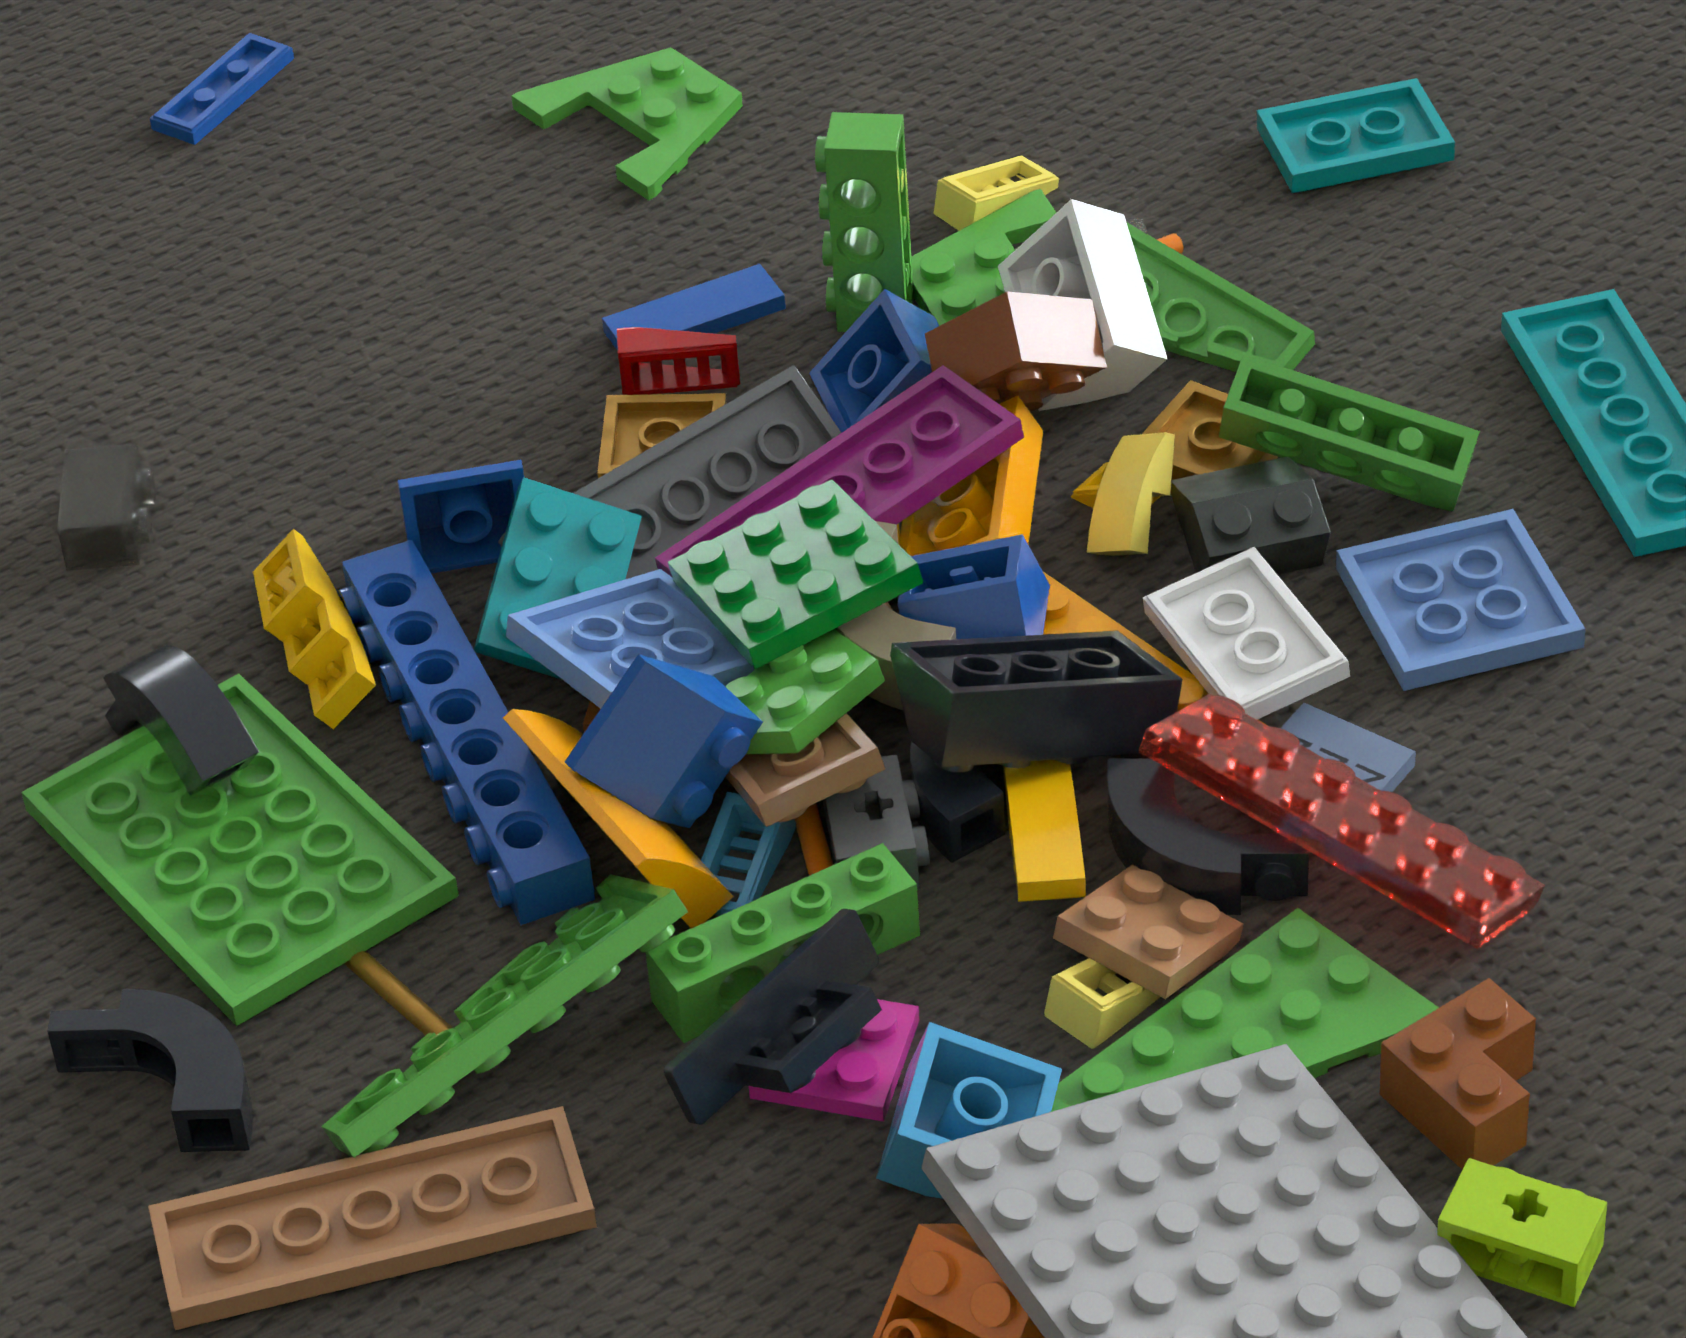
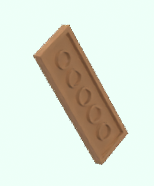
(370, 1217)

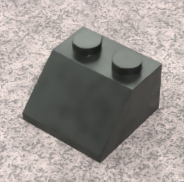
(1251, 506)

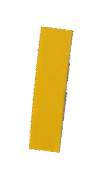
(315, 628)
(1044, 831)

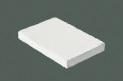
(1246, 635)

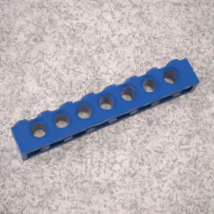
(467, 743)

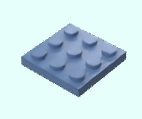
(1459, 599)
(601, 631)

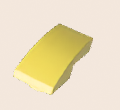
(1122, 507)

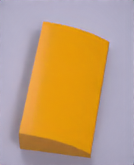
(985, 504)
(645, 841)

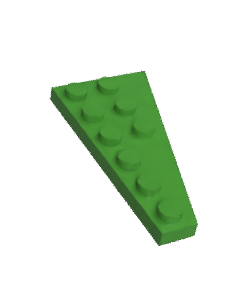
(1282, 988)
(517, 999)

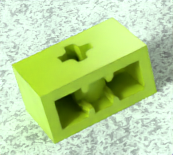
(1524, 1231)

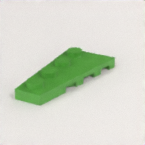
(1210, 316)

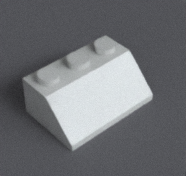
(1092, 256)

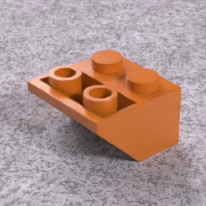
(951, 1292)

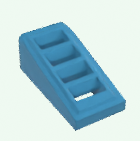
(732, 818)

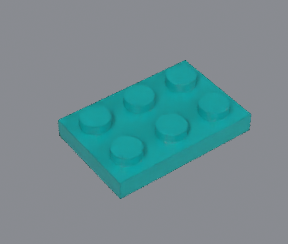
(1355, 135)
(551, 551)

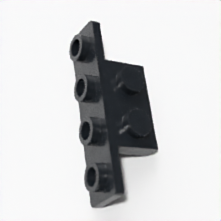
(783, 1023)

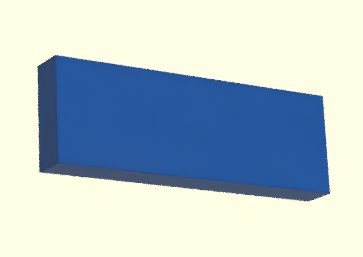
(221, 88)
(705, 307)

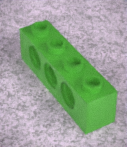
(865, 212)
(1347, 433)
(720, 961)

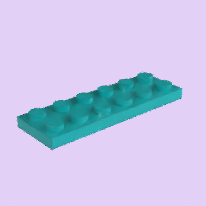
(1611, 409)

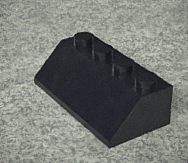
(1031, 698)

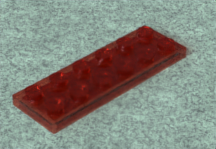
(1343, 819)

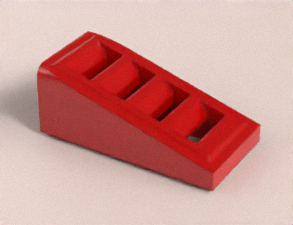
(655, 345)

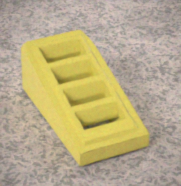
(974, 194)
(1086, 1013)

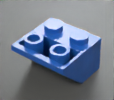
(981, 590)

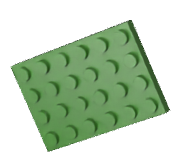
(252, 876)

